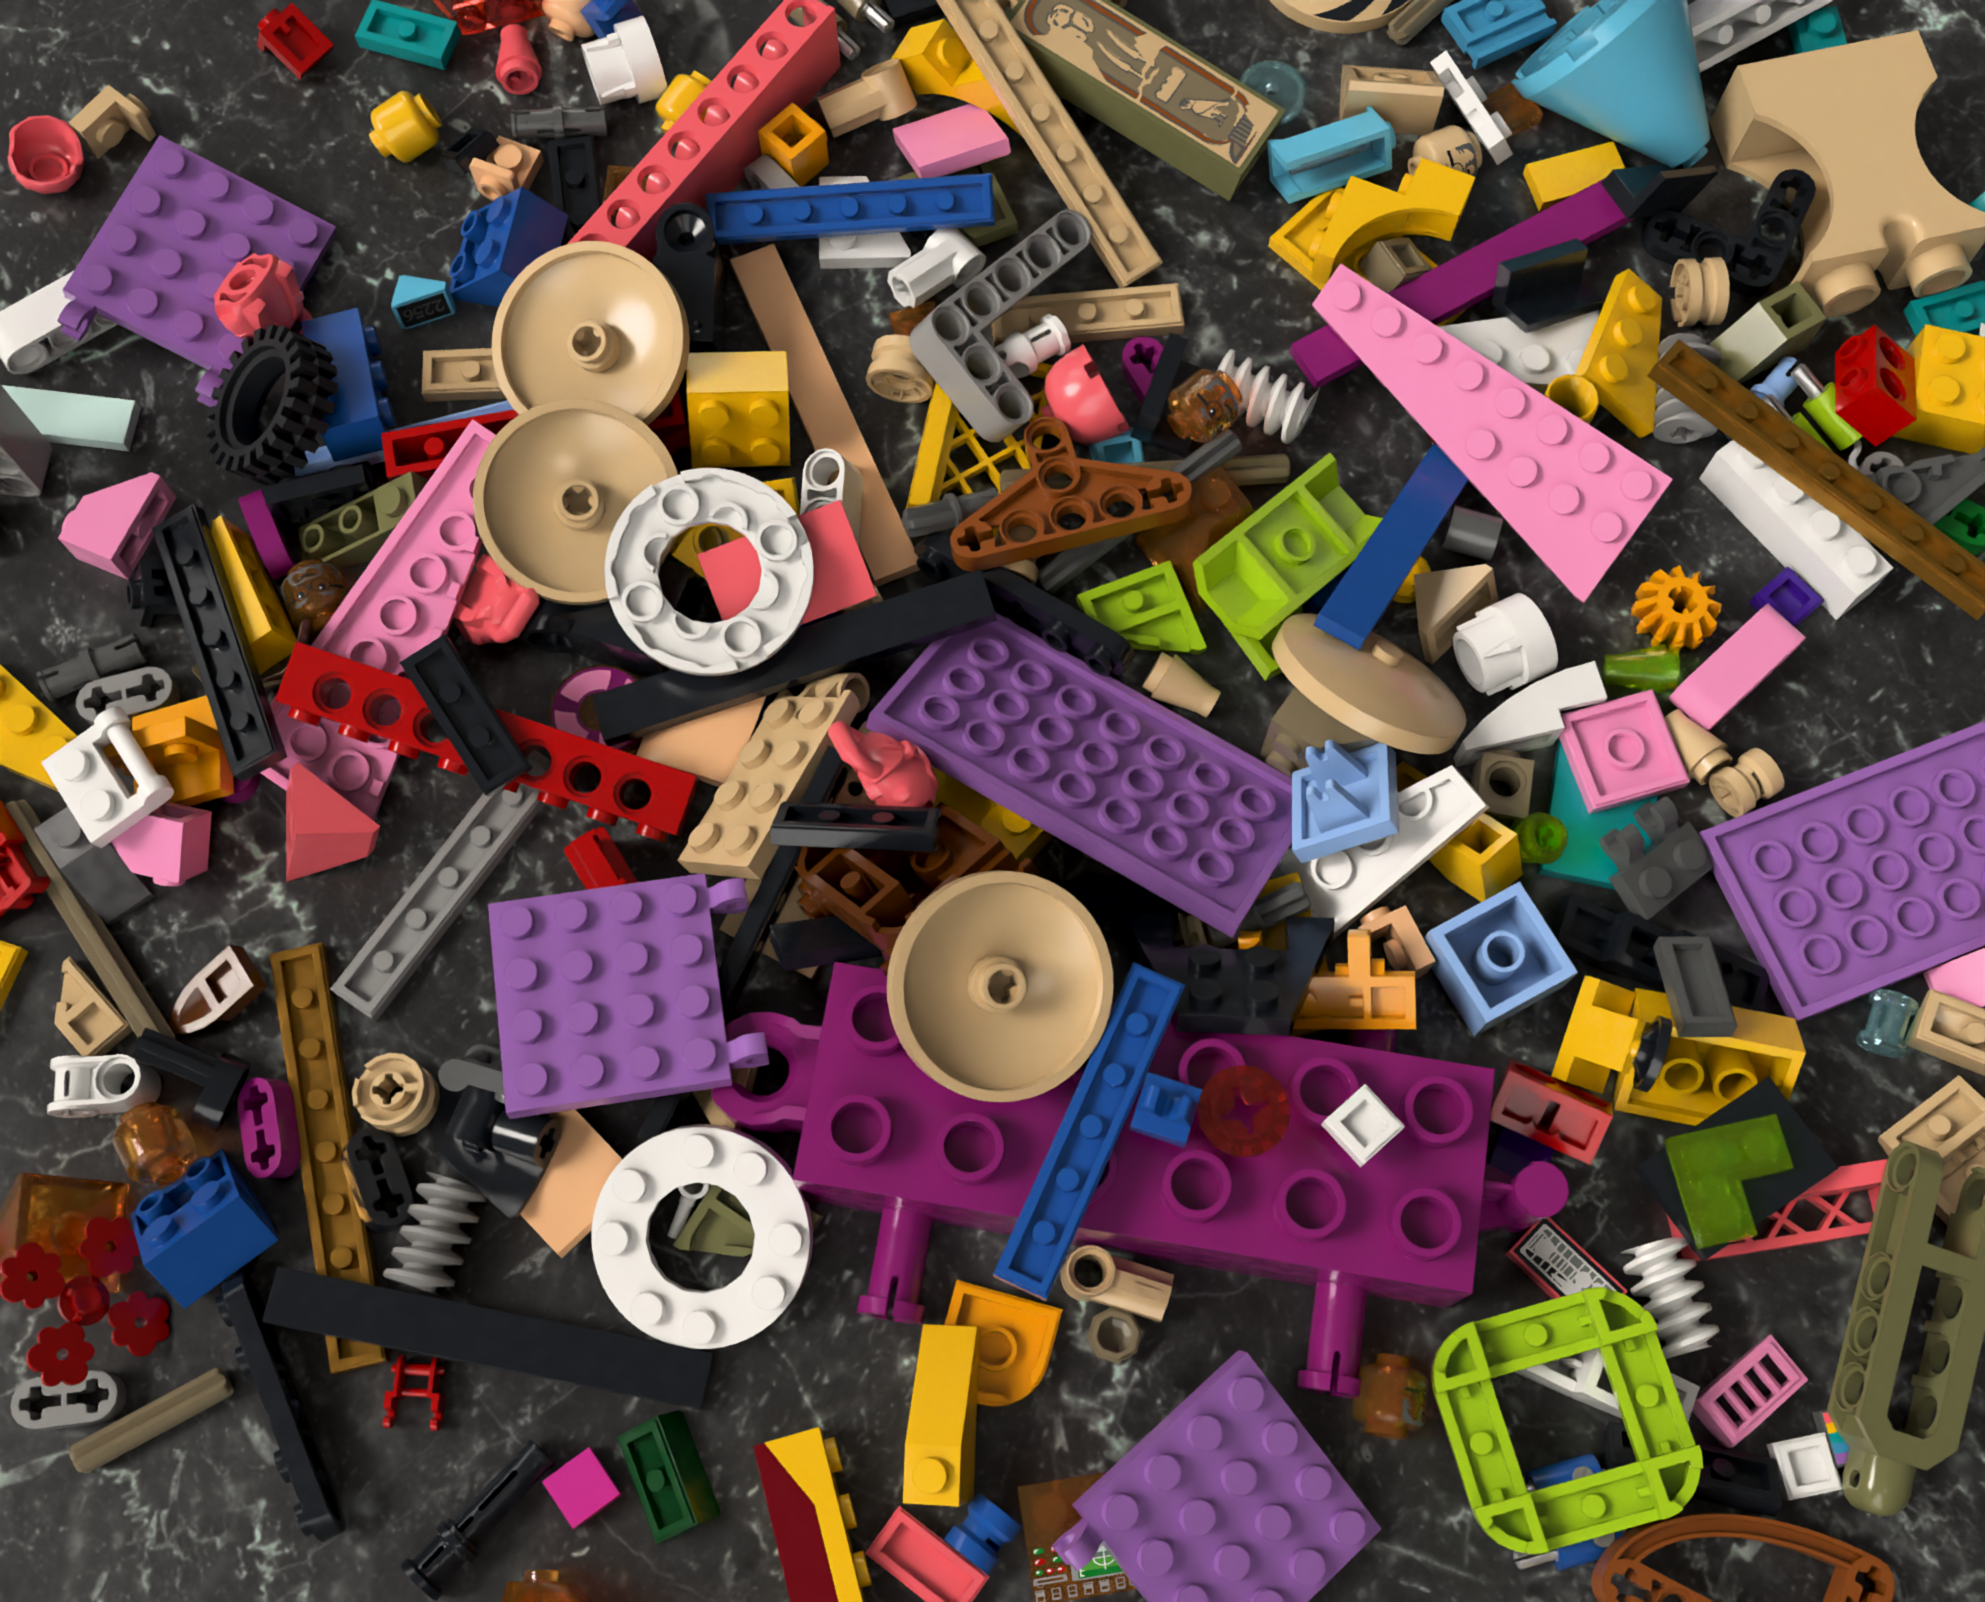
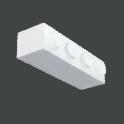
(1732, 25)
(1796, 529)

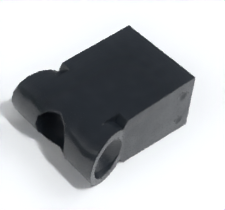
(694, 266)
(596, 631)

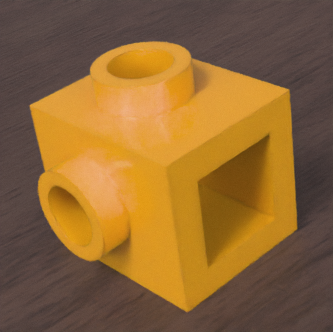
(795, 144)

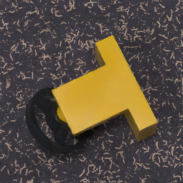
(1606, 1039)

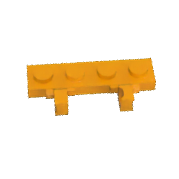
(1357, 991)

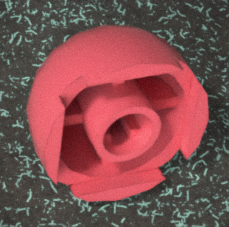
(1082, 399)

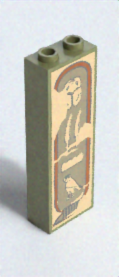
(1149, 88)

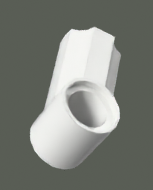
(944, 260)

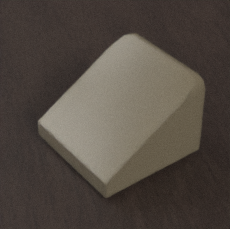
(1393, 263)

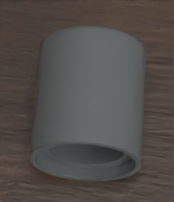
(1472, 533)

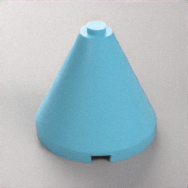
(1627, 76)

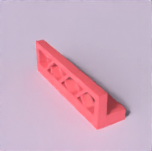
(1840, 1183)

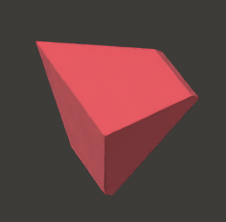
(322, 827)

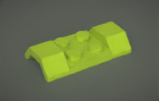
(1283, 552)

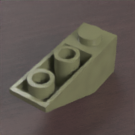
(361, 526)

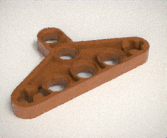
(1089, 495)

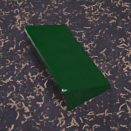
(668, 1475)

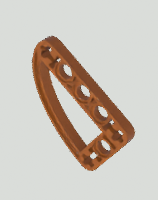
(1630, 1548)

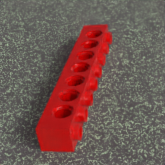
(316, 672)

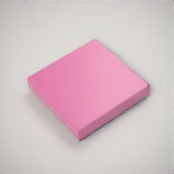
(951, 141)
(1621, 752)

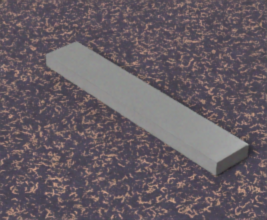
(438, 896)

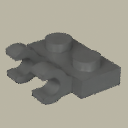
(1664, 869)

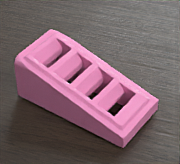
(1718, 1421)

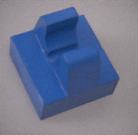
(1165, 1109)

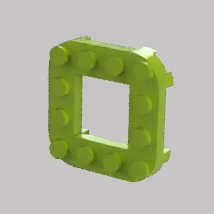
(1645, 1394)

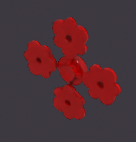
(83, 1301)

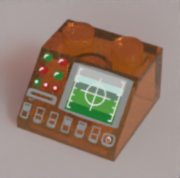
(1045, 1517)

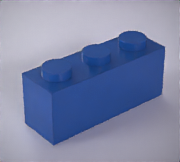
(360, 407)

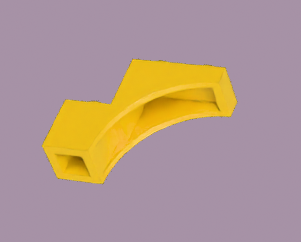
(941, 65)
(1365, 212)

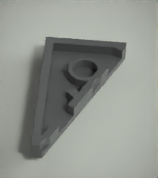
(1933, 484)

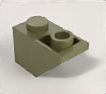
(1768, 332)

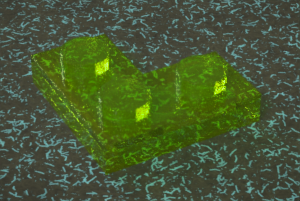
(1711, 1170)

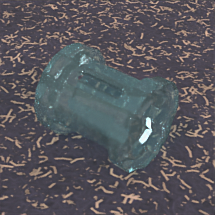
(1887, 1023)

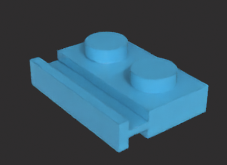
(1496, 27)

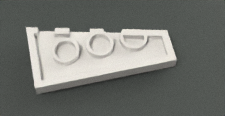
(1530, 356)
(1359, 877)

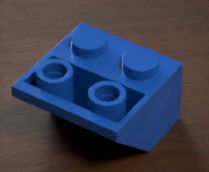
(502, 243)
(201, 1228)

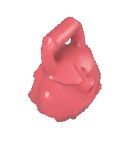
(259, 294)
(493, 605)
(888, 769)

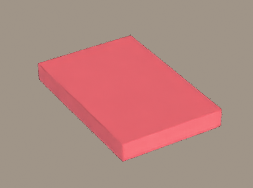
(839, 567)

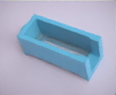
(1330, 155)

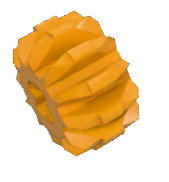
(1685, 594)

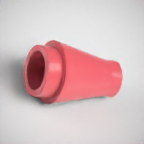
(517, 62)

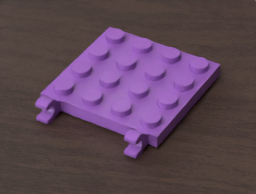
(172, 248)
(614, 995)
(1223, 1502)

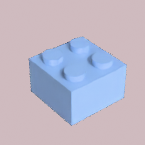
(1498, 959)

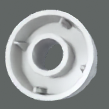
(625, 64)
(1505, 645)

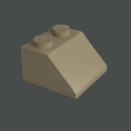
(1302, 725)

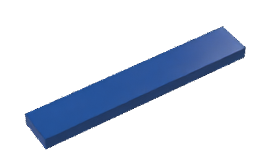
(852, 209)
(1392, 550)
(1088, 1132)

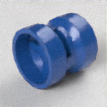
(983, 1533)

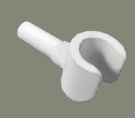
(688, 1198)

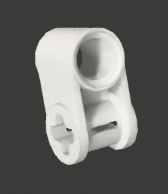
(93, 1085)

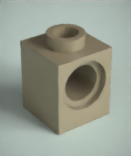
(1516, 774)

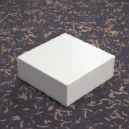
(1362, 1125)
(1805, 1466)

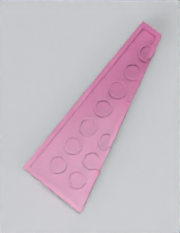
(1536, 463)
(388, 615)

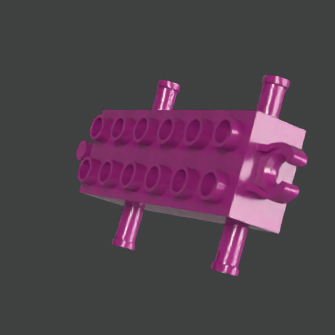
(1300, 1213)

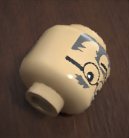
(1450, 148)

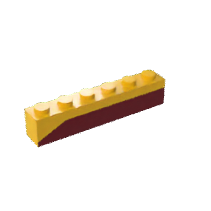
(811, 1518)

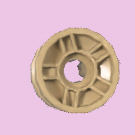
(1700, 291)
(897, 371)
(408, 1109)

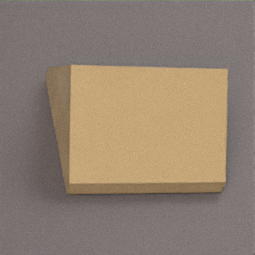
(1400, 96)

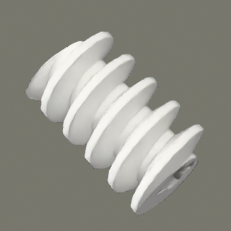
(1269, 400)
(1671, 1295)

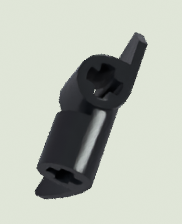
(490, 1150)

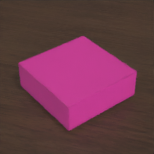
(582, 1488)

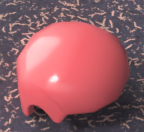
(45, 154)

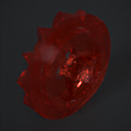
(1256, 1088)

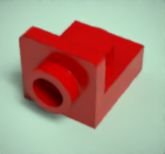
(293, 40)

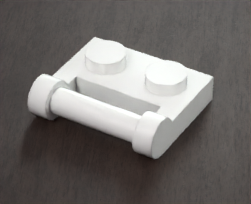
(94, 787)

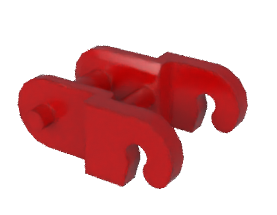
(402, 1369)

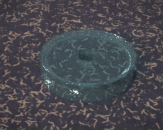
(1280, 79)

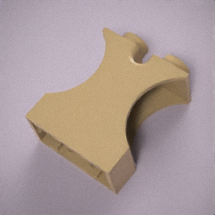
(1851, 127)

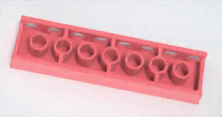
(716, 152)

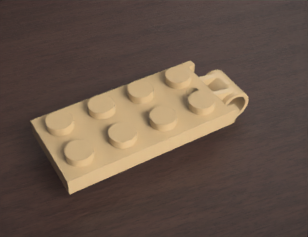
(770, 771)

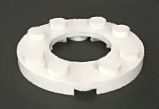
(690, 501)
(777, 1215)

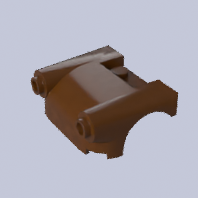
(883, 887)

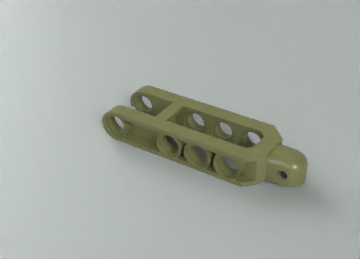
(1900, 1245)

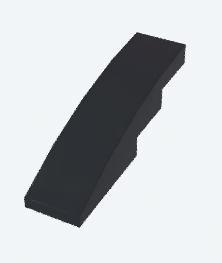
(1626, 943)

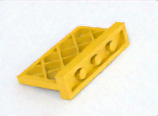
(938, 442)

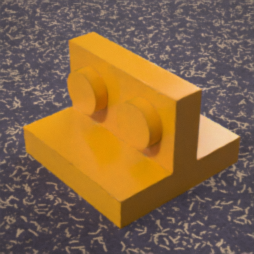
(185, 749)

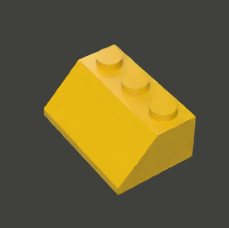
(1711, 1071)

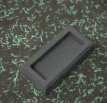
(1694, 986)

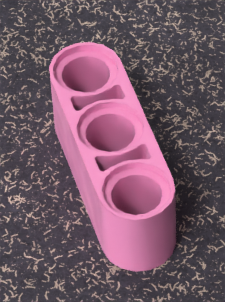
(1737, 667)

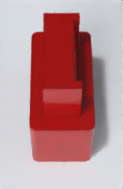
(598, 860)

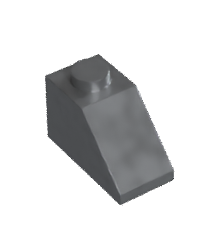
(92, 870)

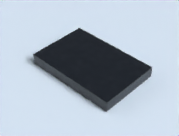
(1763, 1194)

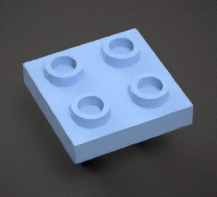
(1343, 799)

